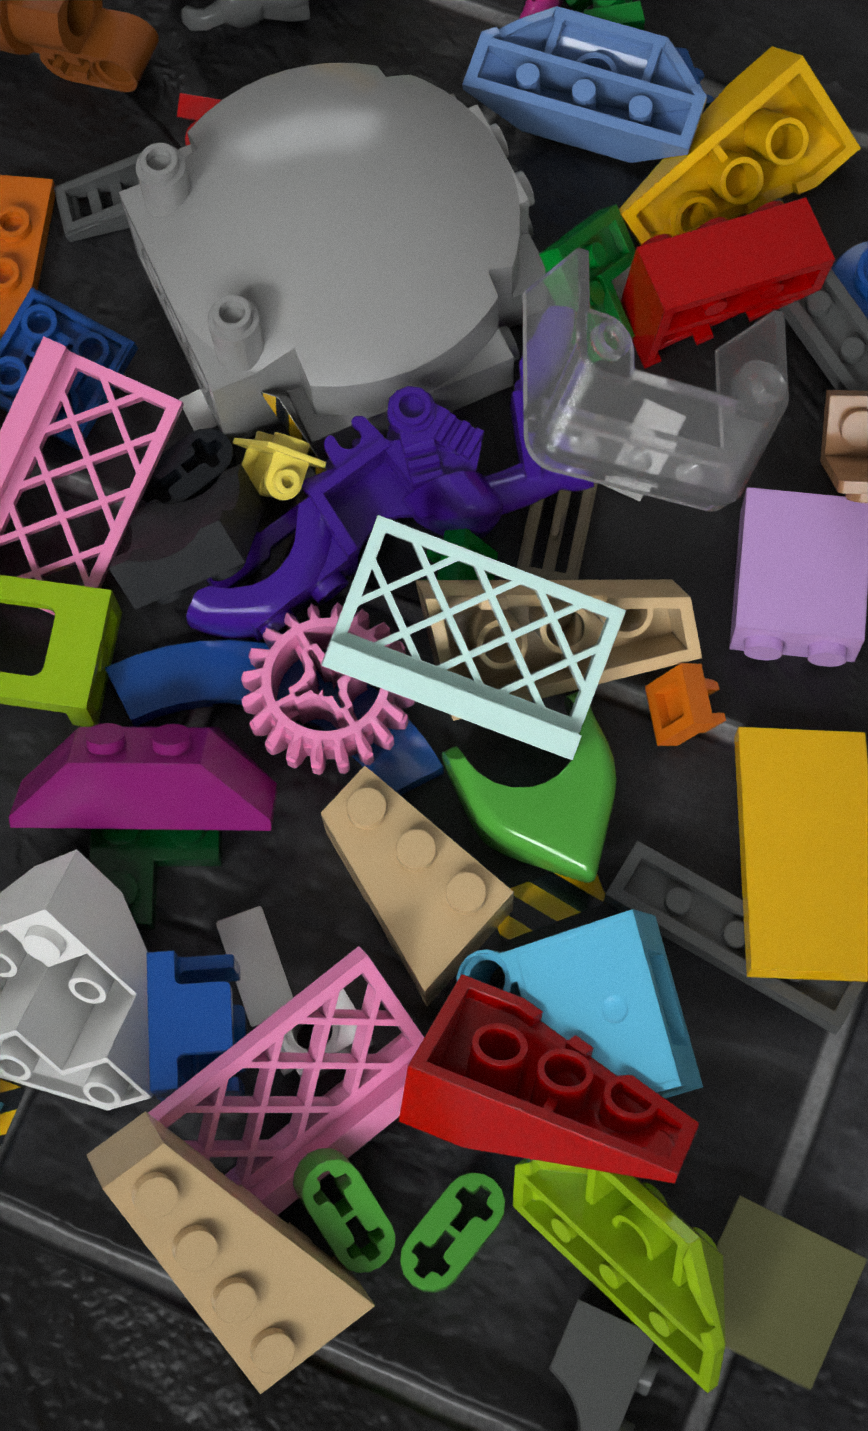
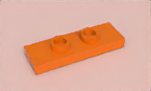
(24, 231)

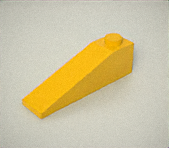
(754, 144)

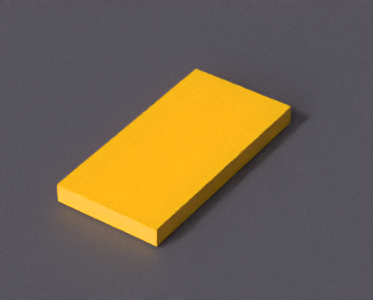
(803, 852)

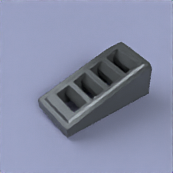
(103, 220)

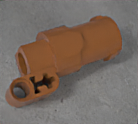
(80, 40)

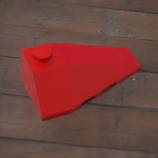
(519, 1089)

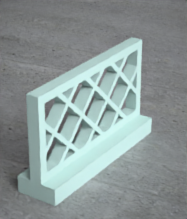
(453, 692)

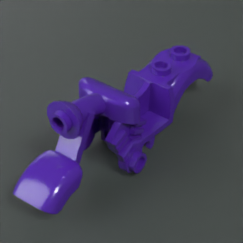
(415, 473)

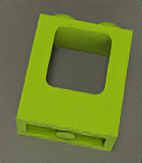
(77, 650)

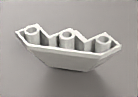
(73, 986)

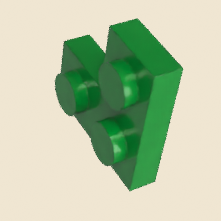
(609, 255)

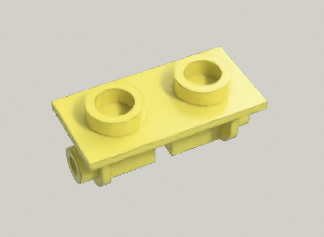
(277, 463)

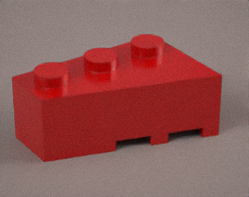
(721, 270)

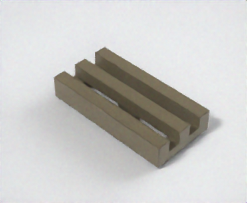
(579, 540)

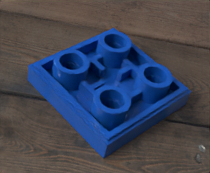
(46, 317)

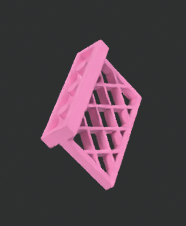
(26, 431)
(339, 1120)

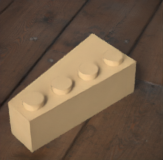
(653, 635)
(236, 1262)

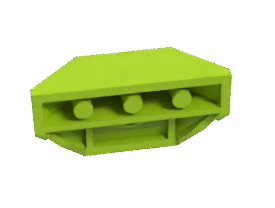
(636, 1255)

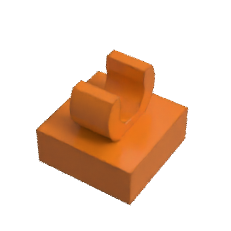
(682, 704)

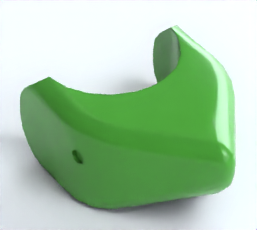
(552, 823)

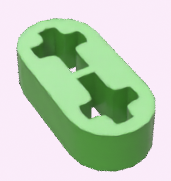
(356, 1202)
(440, 1221)

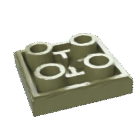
(783, 1291)

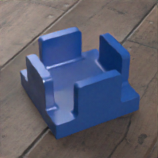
(191, 1018)

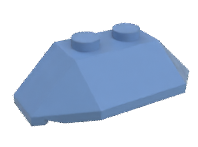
(588, 85)

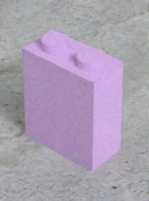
(800, 577)

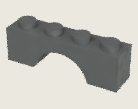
(602, 1366)

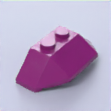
(146, 781)

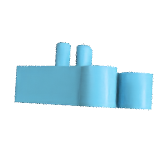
(608, 989)

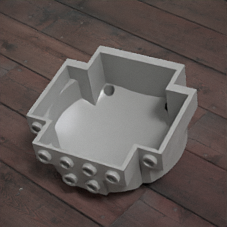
(336, 249)

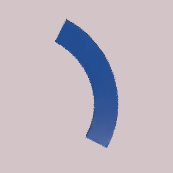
(211, 673)

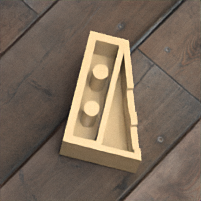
(416, 879)

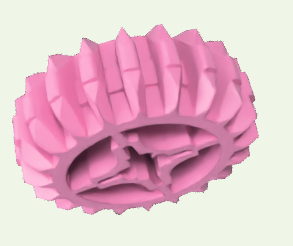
(305, 702)

